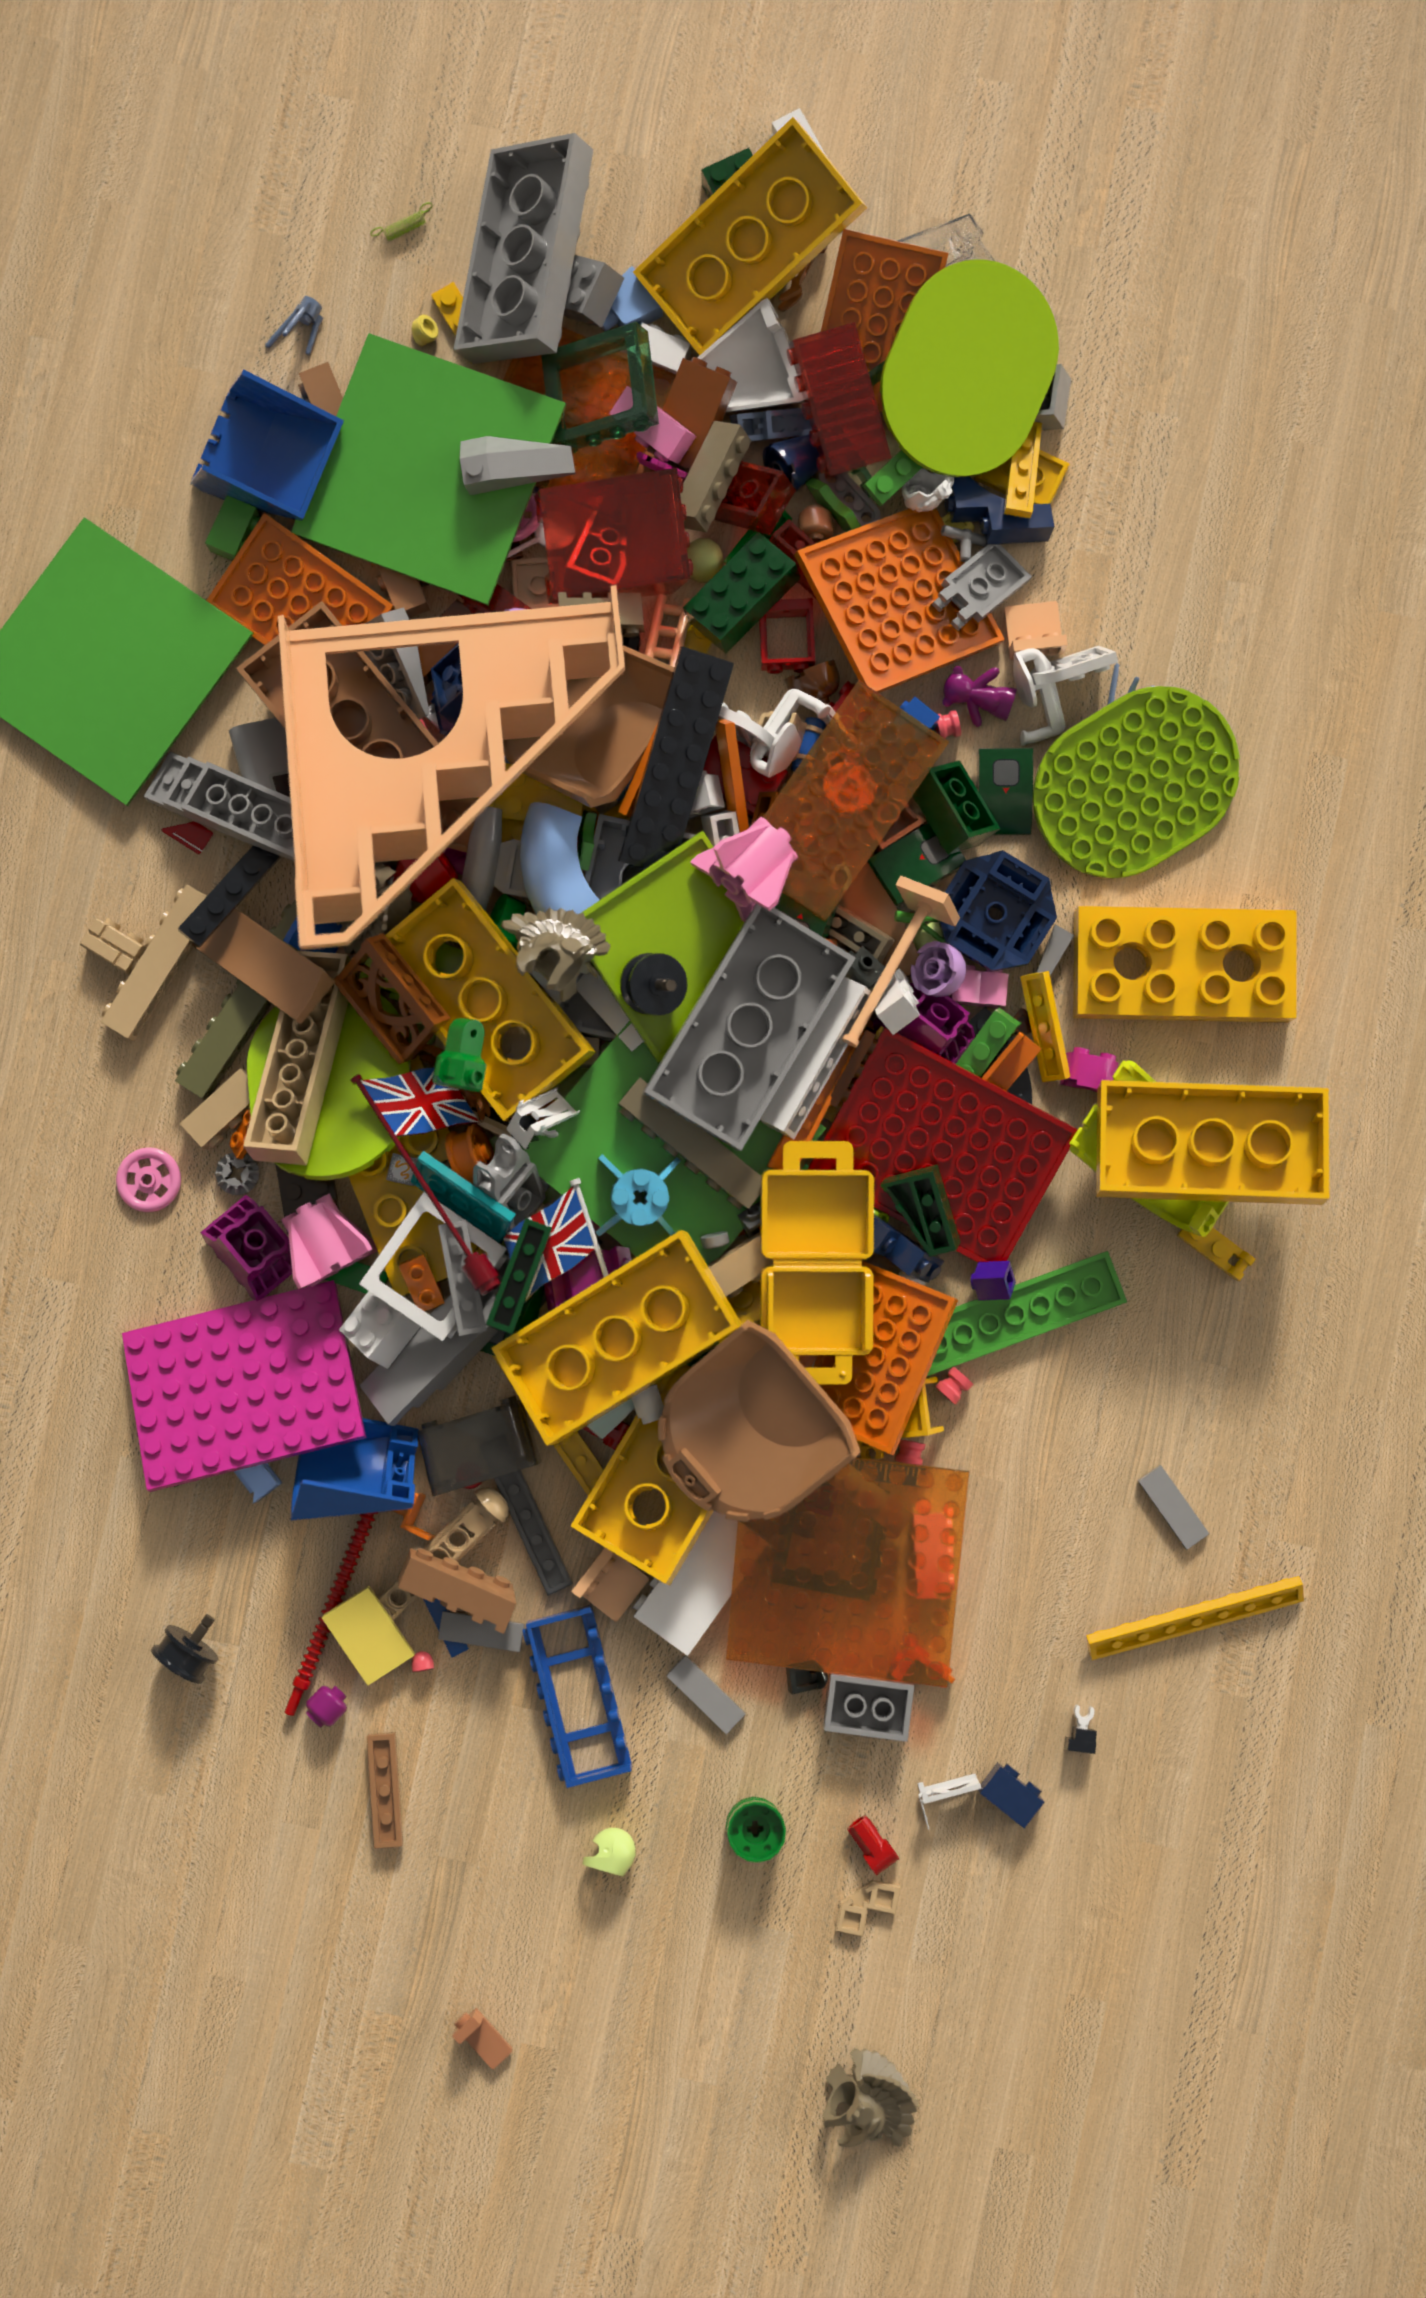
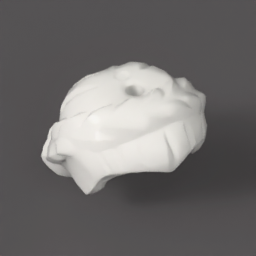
(926, 490)

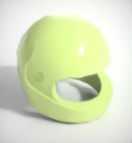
(615, 1852)

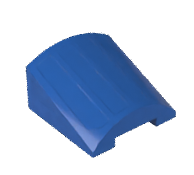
(358, 1475)

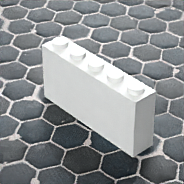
(698, 1591)

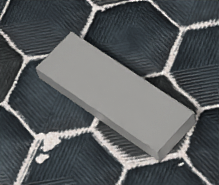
(1173, 1507)
(461, 1629)
(706, 1694)

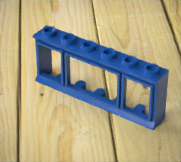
(552, 1716)

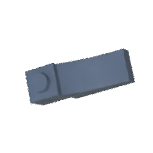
(773, 424)

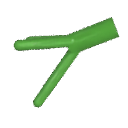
(906, 917)

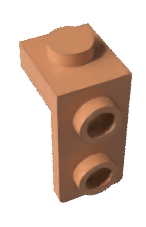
(482, 2037)

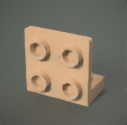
(1034, 627)
(611, 1584)

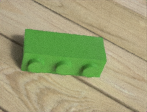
(988, 1042)

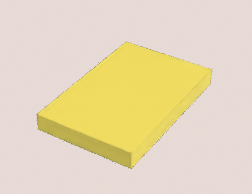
(368, 1635)

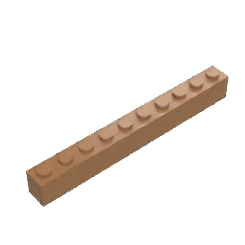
(323, 391)

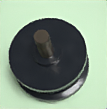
(653, 984)
(185, 1652)

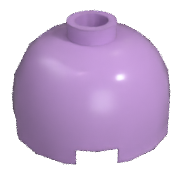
(938, 969)

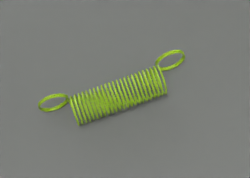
(407, 230)

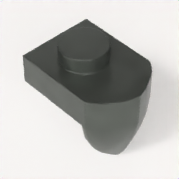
(805, 1680)

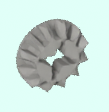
(249, 1175)

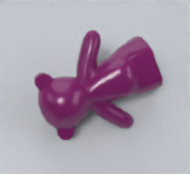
(978, 694)

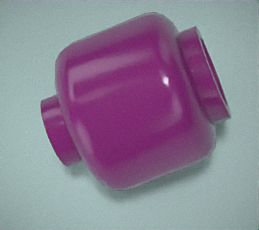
(326, 1706)

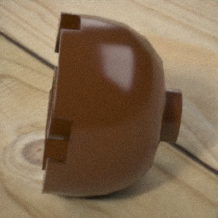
(817, 681)

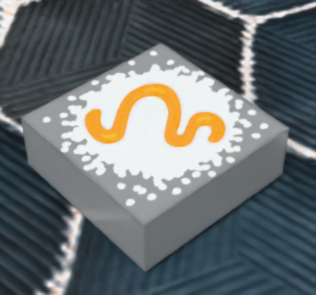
(399, 1170)

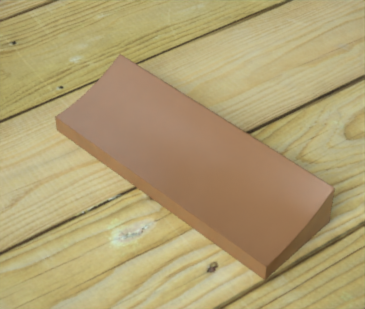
(872, 903)
(267, 966)

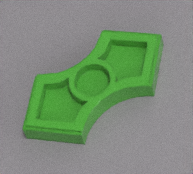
(826, 498)
(586, 839)

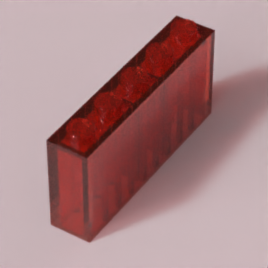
(838, 400)

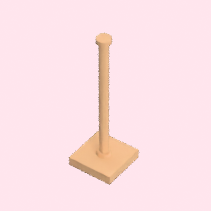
(925, 902)

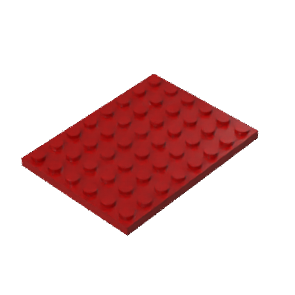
(988, 1144)

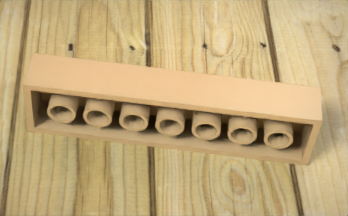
(297, 1075)

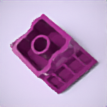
(939, 1027)
(251, 1247)
(584, 1275)

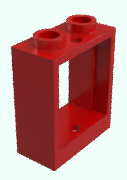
(788, 609)

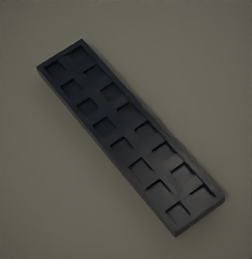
(676, 757)

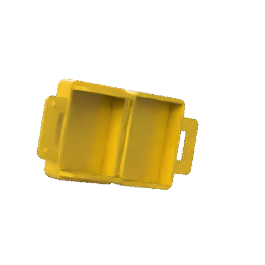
(817, 1234)

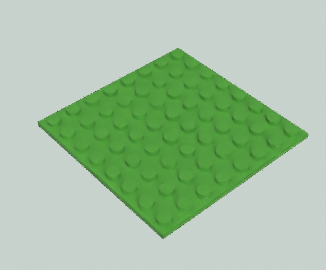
(397, 476)
(111, 660)
(603, 1130)

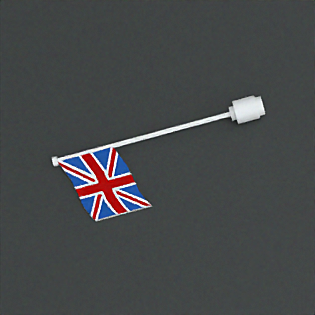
(567, 1245)

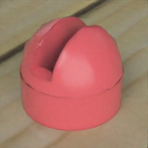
(422, 1662)

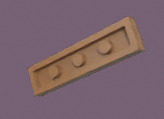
(385, 1790)

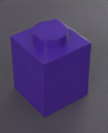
(993, 1280)

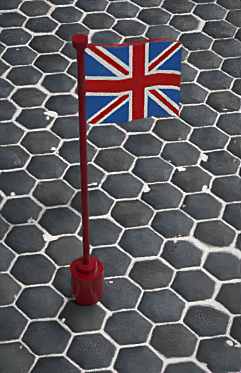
(416, 1106)

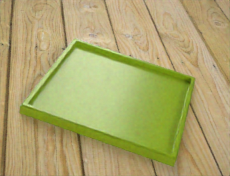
(672, 913)

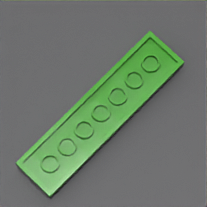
(1032, 1310)

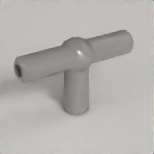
(966, 537)

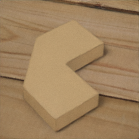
(872, 1896)

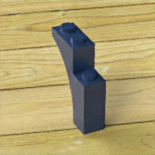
(975, 504)
(904, 1252)

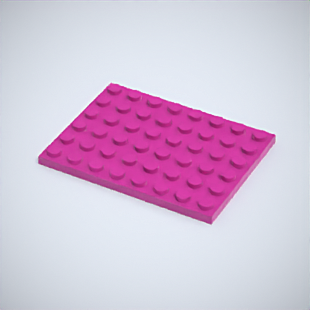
(242, 1386)

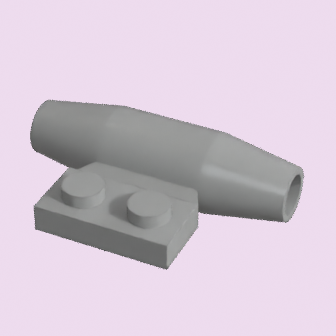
(491, 861)

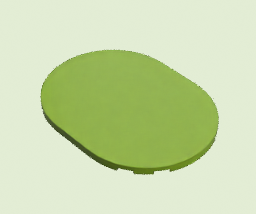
(969, 368)
(1136, 782)
(347, 1129)

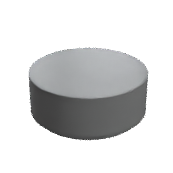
(714, 1239)

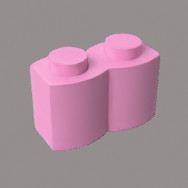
(982, 989)

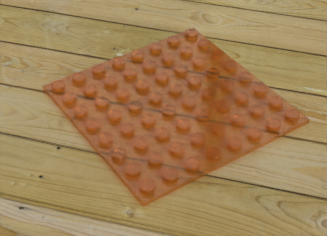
(855, 1576)

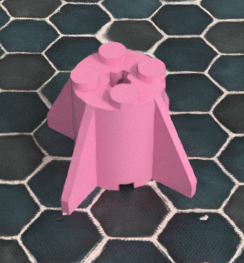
(750, 865)
(323, 1242)

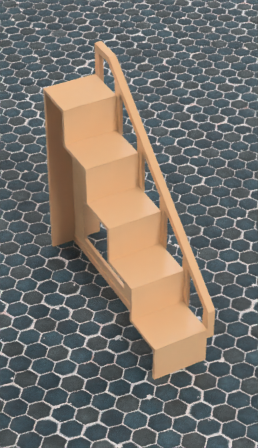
(379, 809)

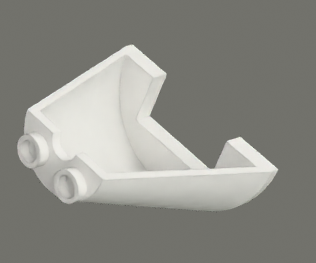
(757, 360)

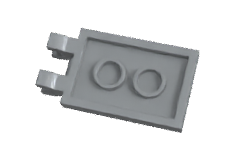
(982, 584)

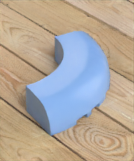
(551, 860)

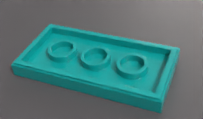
(464, 1198)

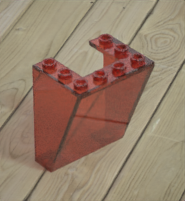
(615, 535)

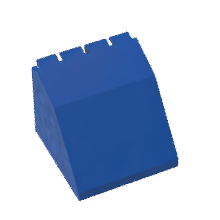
(267, 448)

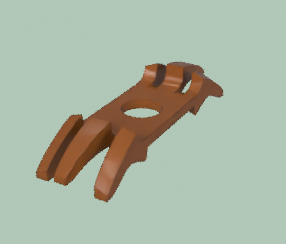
(794, 293)
(474, 1099)

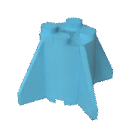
(622, 1196)

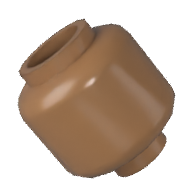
(816, 522)

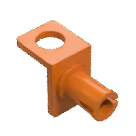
(410, 1516)

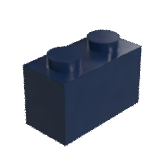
(1011, 1795)

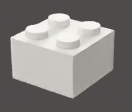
(378, 1330)

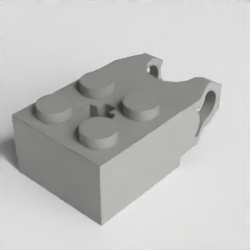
(511, 1179)

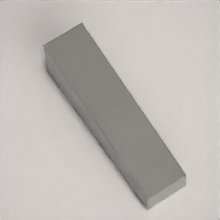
(1054, 949)

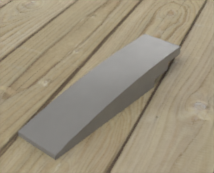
(225, 803)
(427, 1363)

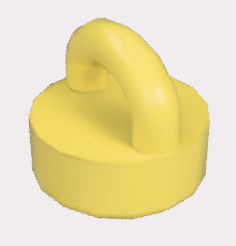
(424, 330)

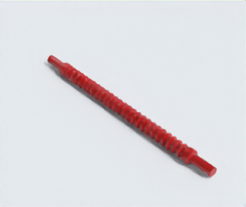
(302, 1681)

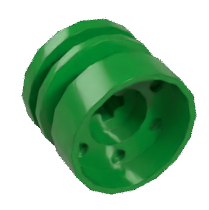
(768, 1839)

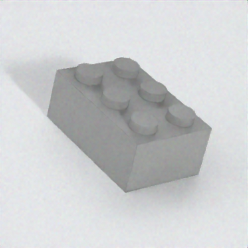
(868, 1707)

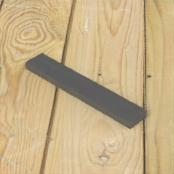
(534, 1532)

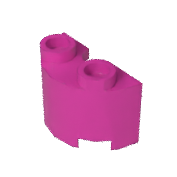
(1089, 1069)

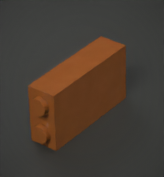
(697, 401)

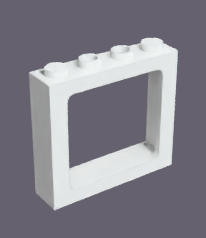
(371, 1280)

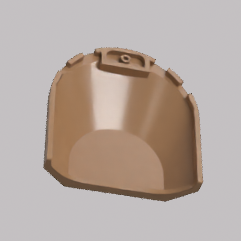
(607, 740)
(752, 1429)

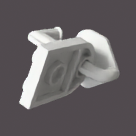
(1044, 678)
(778, 737)

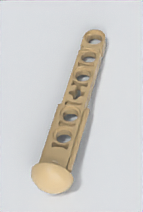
(477, 1517)

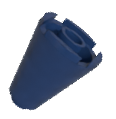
(793, 457)

